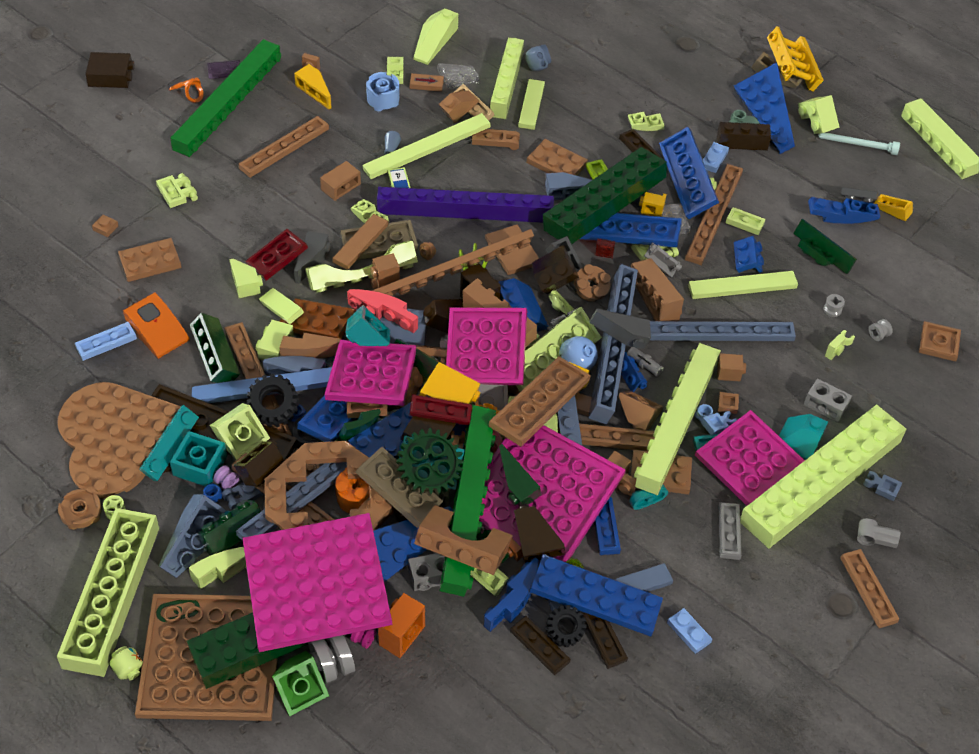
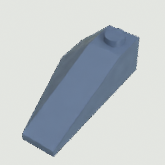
(185, 543)

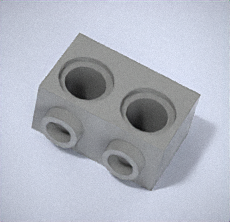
(827, 400)
(427, 565)

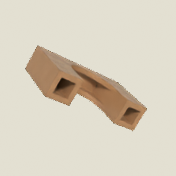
(480, 554)

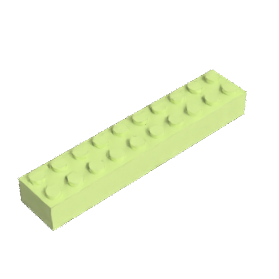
(822, 476)

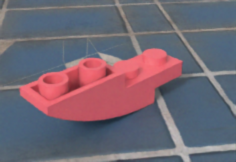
(384, 305)

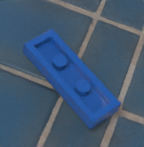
(607, 530)

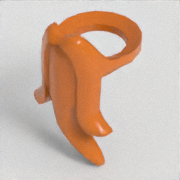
(187, 84)

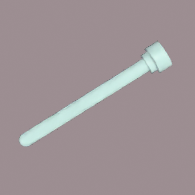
(893, 148)

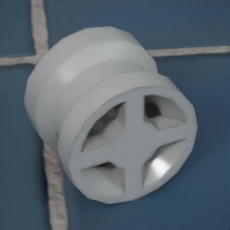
(834, 305)
(880, 330)

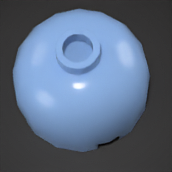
(579, 351)

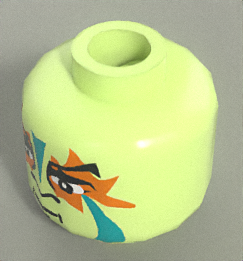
(126, 663)

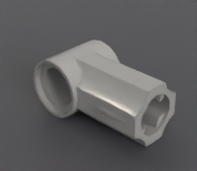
(871, 533)

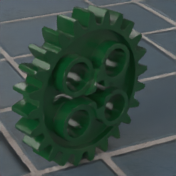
(435, 479)

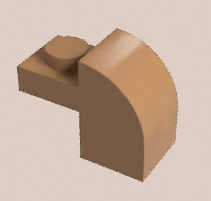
(627, 483)

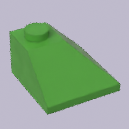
(299, 683)

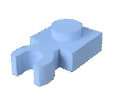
(716, 424)

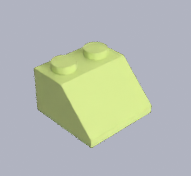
(240, 430)

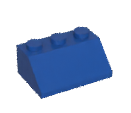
(521, 296)

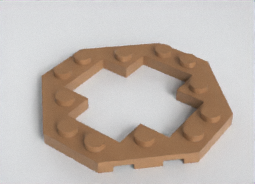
(294, 470)

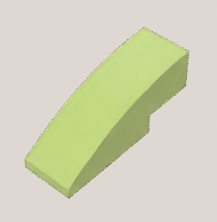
(219, 565)

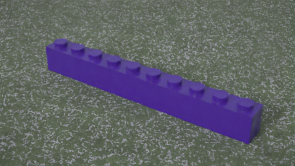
(463, 204)

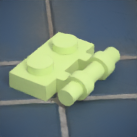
(171, 190)

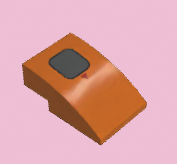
(156, 325)

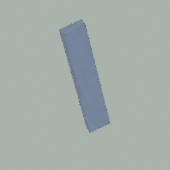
(645, 580)

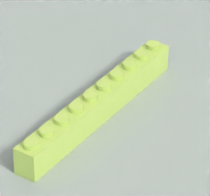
(677, 419)

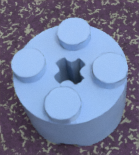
(382, 91)

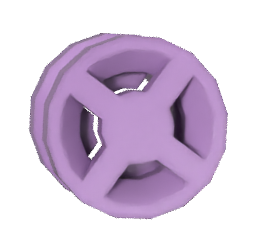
(226, 477)

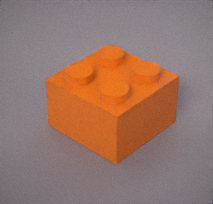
(407, 622)

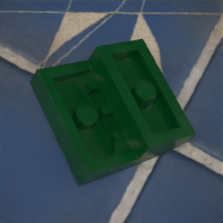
(353, 428)

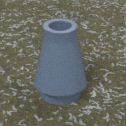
(392, 141)

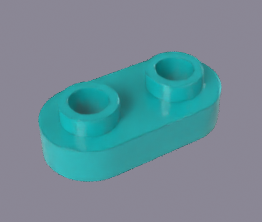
(642, 499)

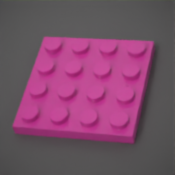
(488, 344)
(371, 373)
(748, 457)

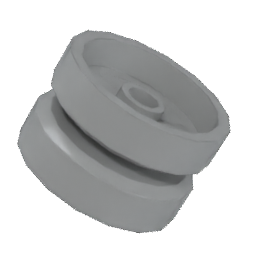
(332, 656)

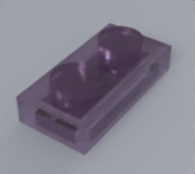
(221, 69)

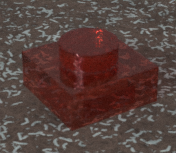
(605, 248)

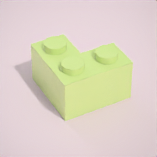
(821, 113)

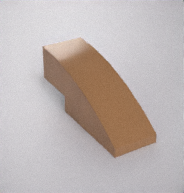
(309, 346)

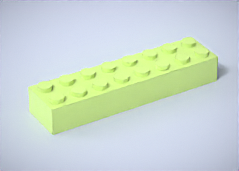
(108, 593)

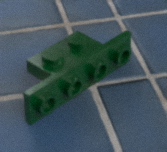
(822, 248)

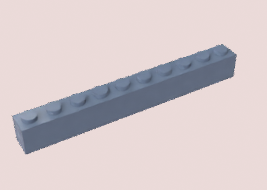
(612, 350)

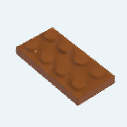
(321, 319)

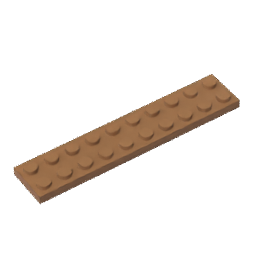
(455, 265)

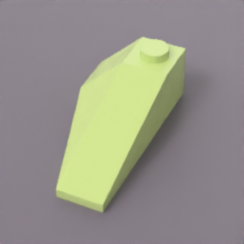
(435, 34)

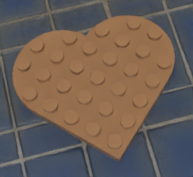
(111, 435)

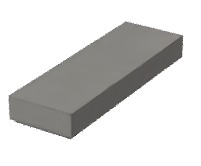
(729, 531)

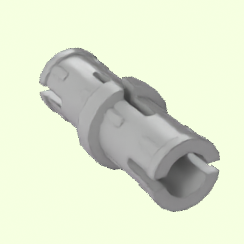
(654, 367)

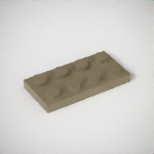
(393, 234)
(382, 476)

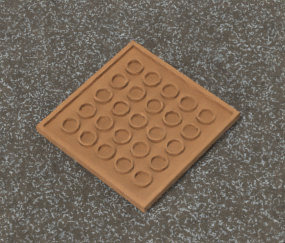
(170, 680)

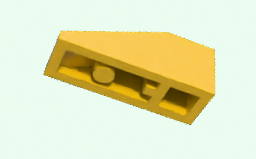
(312, 83)

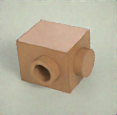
(730, 367)

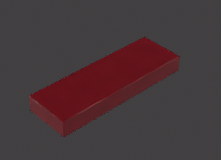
(440, 409)

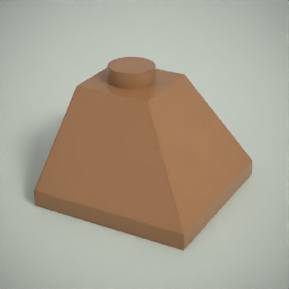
(639, 410)

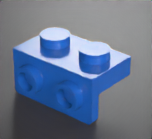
(748, 254)

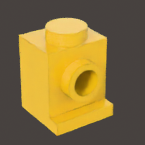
(652, 204)

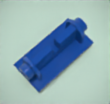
(630, 374)

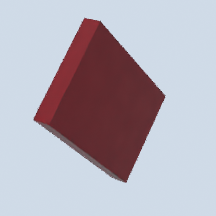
(277, 254)

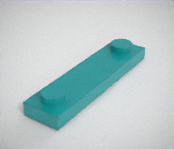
(168, 443)

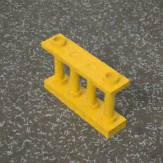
(801, 52)

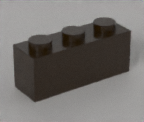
(744, 136)

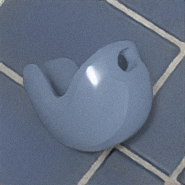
(538, 58)

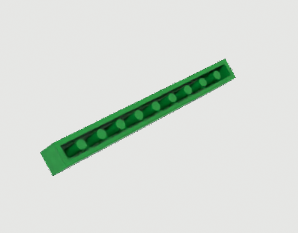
(225, 98)
(469, 496)

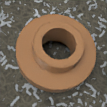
(427, 250)

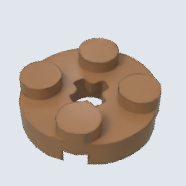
(583, 286)
(84, 518)

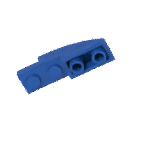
(848, 212)
(515, 597)

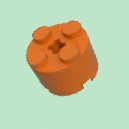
(350, 492)

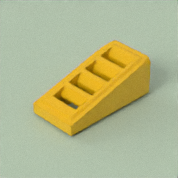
(894, 206)

